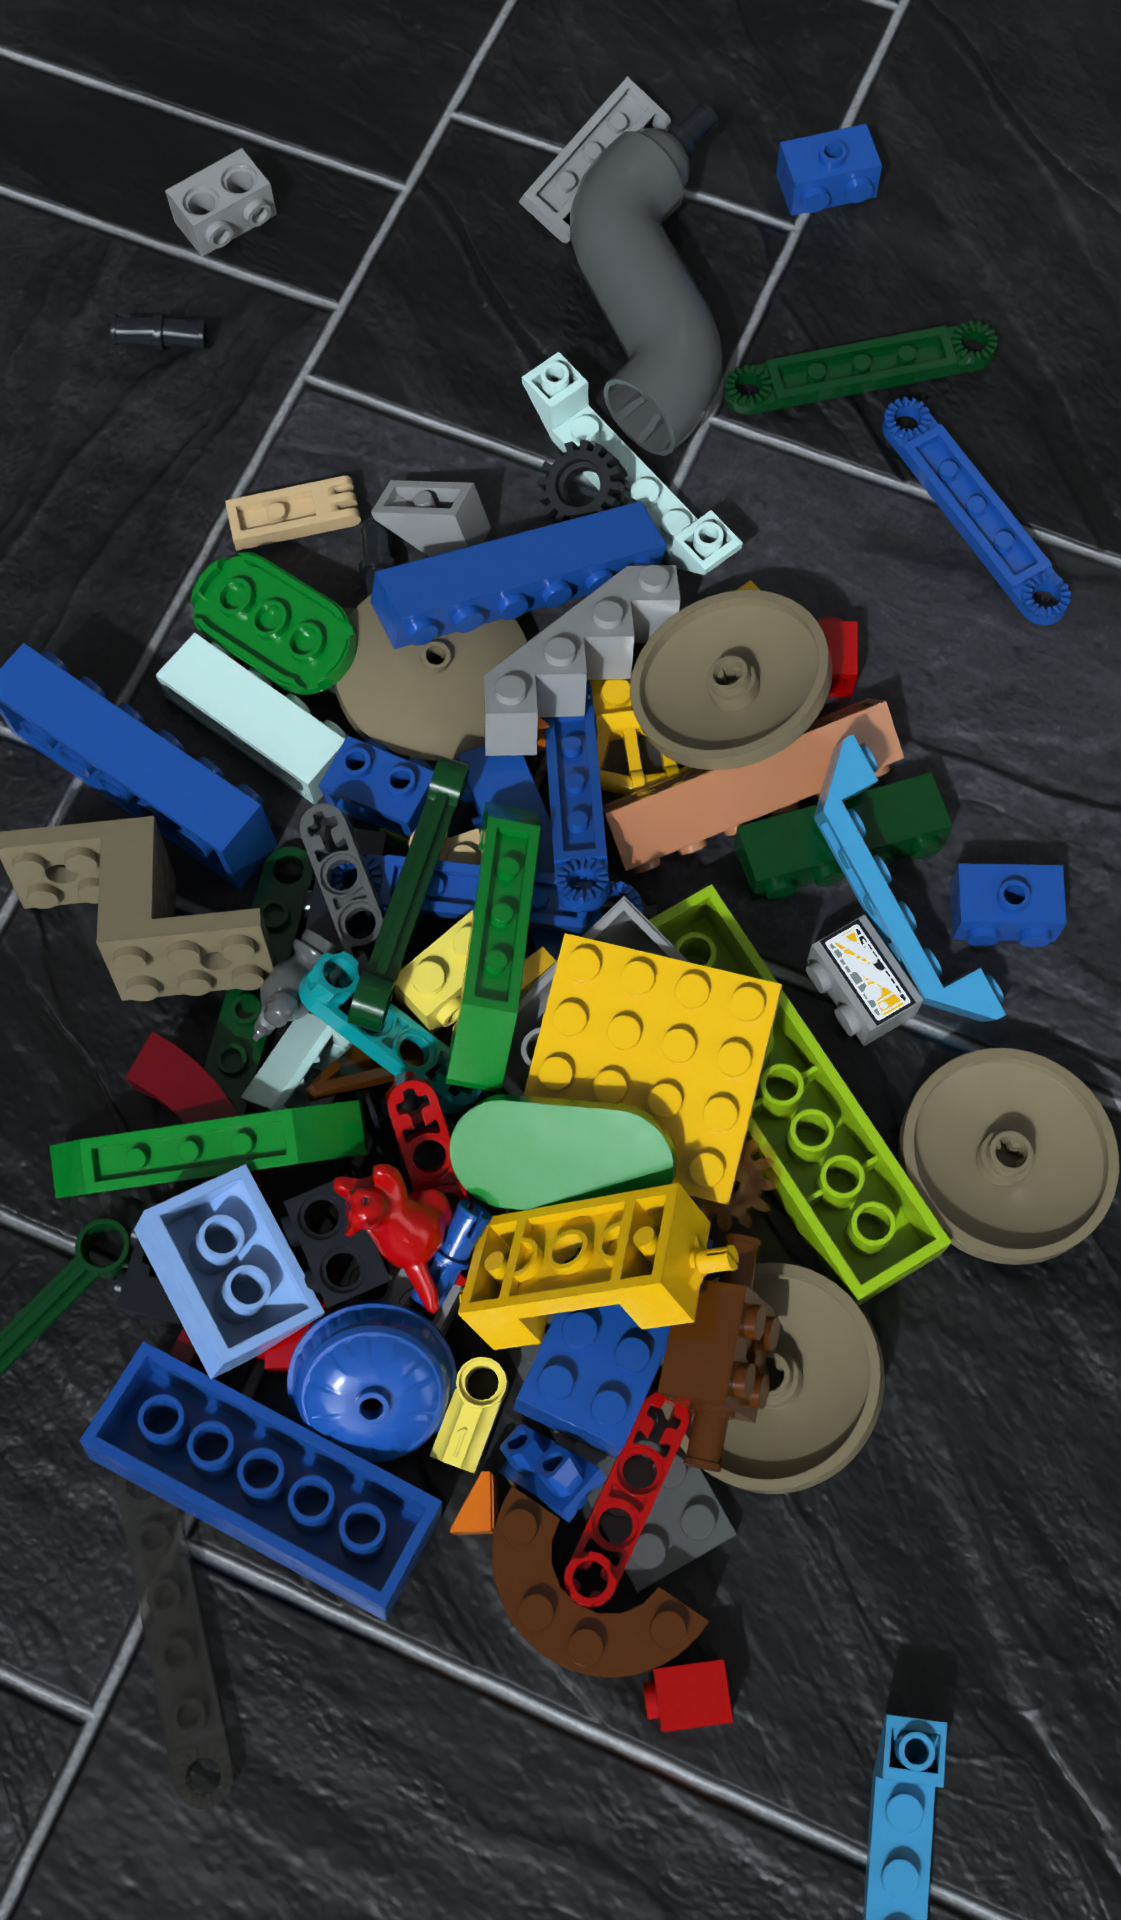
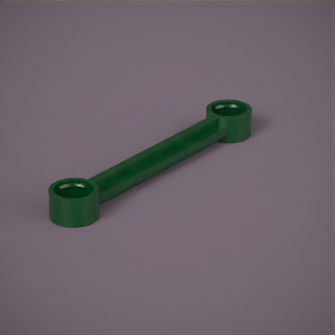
(379, 979)
(60, 1293)

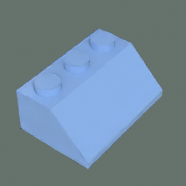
(227, 1270)

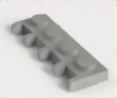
(554, 190)

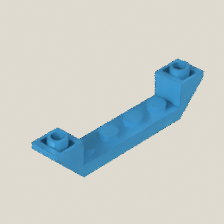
(847, 775)
(901, 1818)

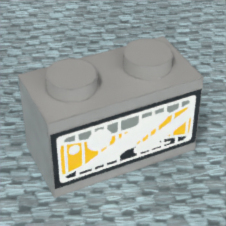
(862, 981)

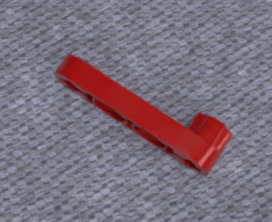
(443, 1176)
(633, 1501)

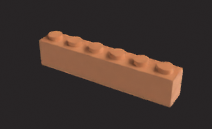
(706, 802)

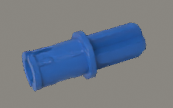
(457, 1246)

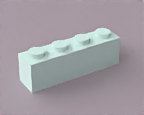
(252, 715)

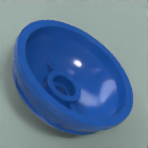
(378, 1354)

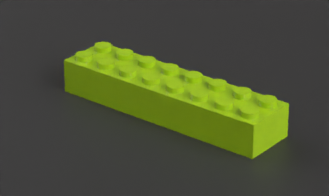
(826, 1153)

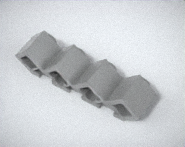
(584, 644)

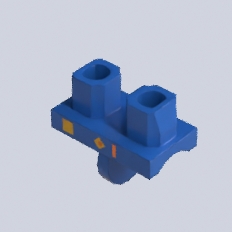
(548, 1472)

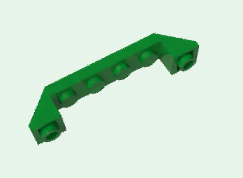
(495, 948)
(208, 1148)

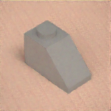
(433, 514)

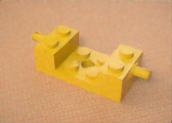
(635, 1252)

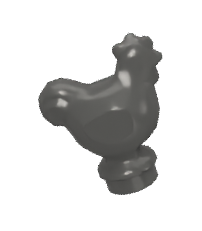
(281, 987)

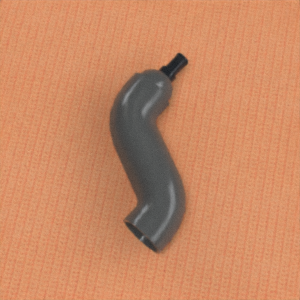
(645, 283)

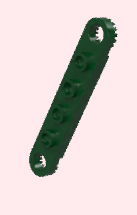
(860, 367)
(233, 1053)

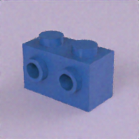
(377, 786)

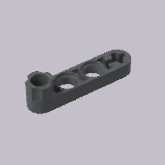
(344, 903)

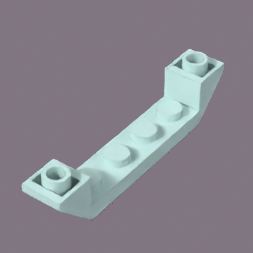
(564, 408)

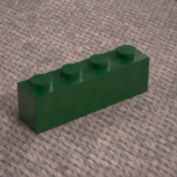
(792, 853)

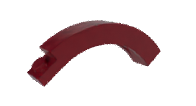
(192, 1096)

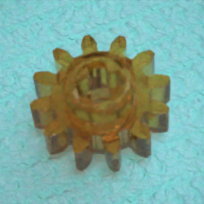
(748, 1193)

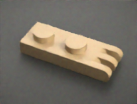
(293, 512)

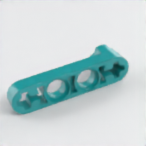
(382, 1047)

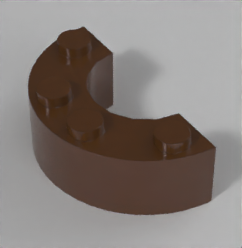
(559, 1626)

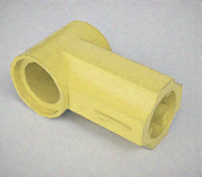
(469, 1420)

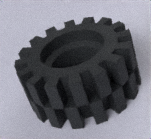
(571, 463)

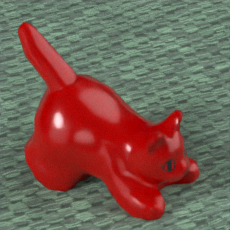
(402, 1225)

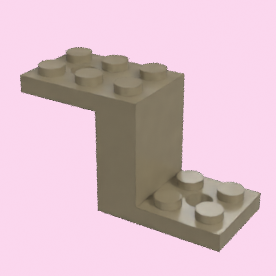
(134, 884)

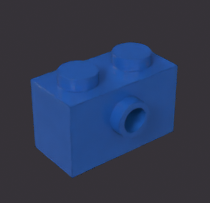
(828, 169)
(1007, 903)

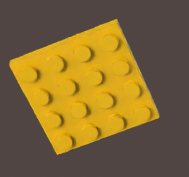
(660, 1039)

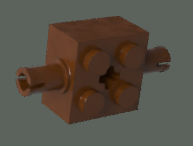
(721, 1356)

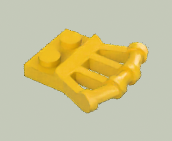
(617, 721)

